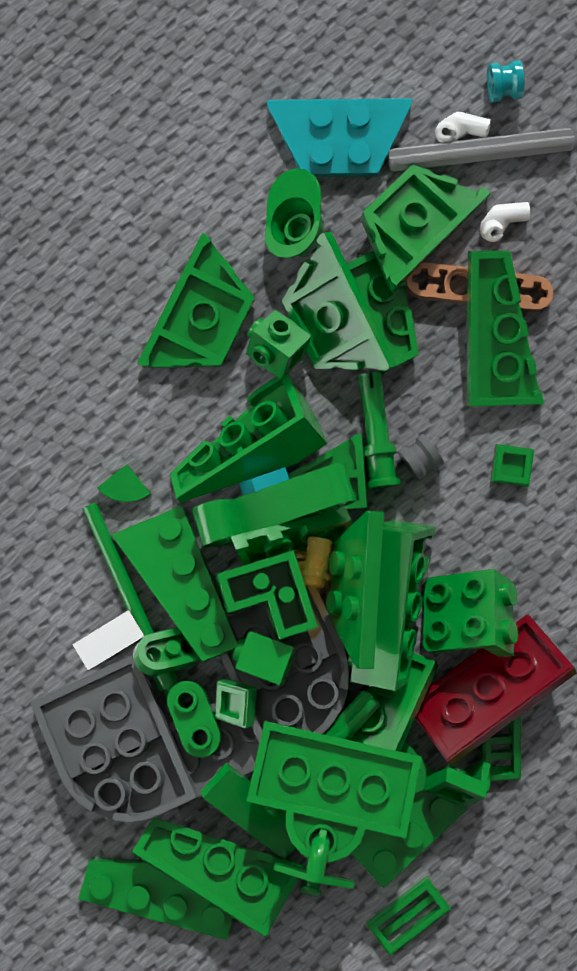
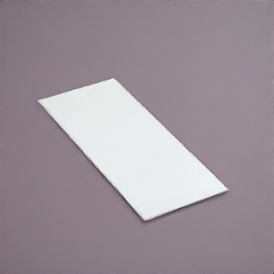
(108, 640)

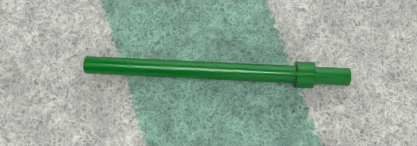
(125, 587)

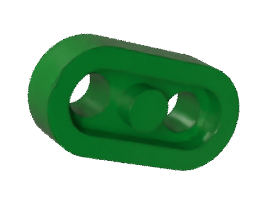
(167, 650)
(196, 717)

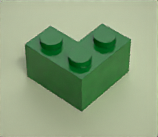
(277, 584)

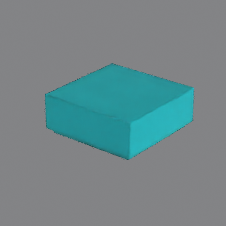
(263, 481)

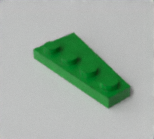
(497, 341)
(219, 872)

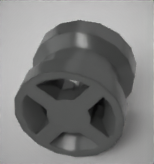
(421, 457)

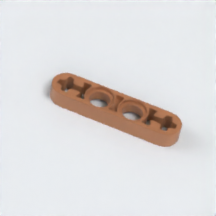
(433, 273)

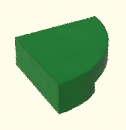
(124, 486)

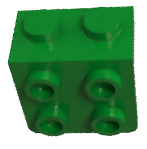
(470, 613)

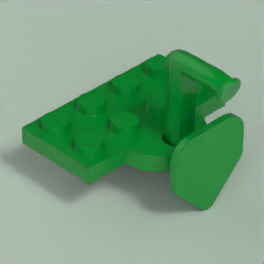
(332, 788)

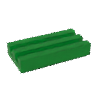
(398, 904)

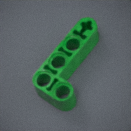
(274, 505)

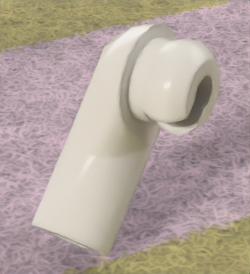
(460, 125)
(500, 217)

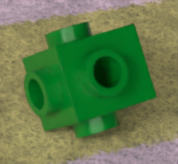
(277, 344)

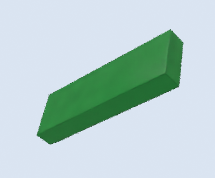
(229, 794)

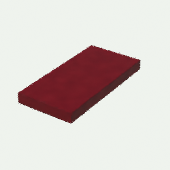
(491, 691)

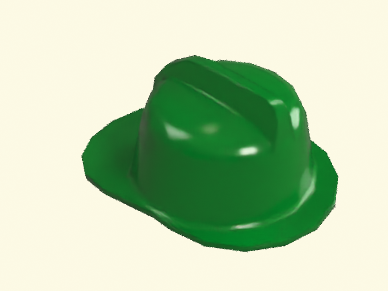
(294, 214)

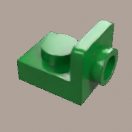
(460, 785)

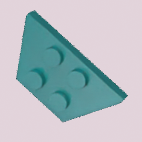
(340, 134)

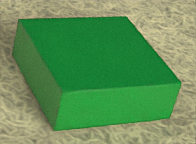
(512, 465)
(235, 703)

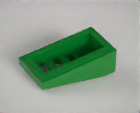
(507, 772)

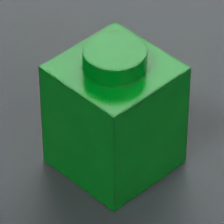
(264, 658)

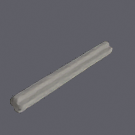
(482, 149)

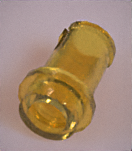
(316, 562)

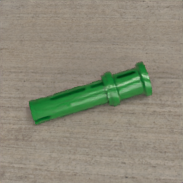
(379, 449)

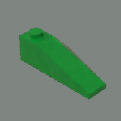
(266, 437)

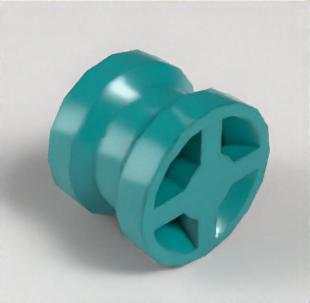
(505, 81)

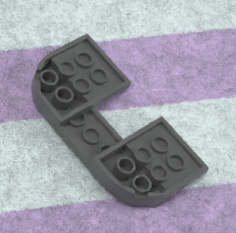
(131, 764)

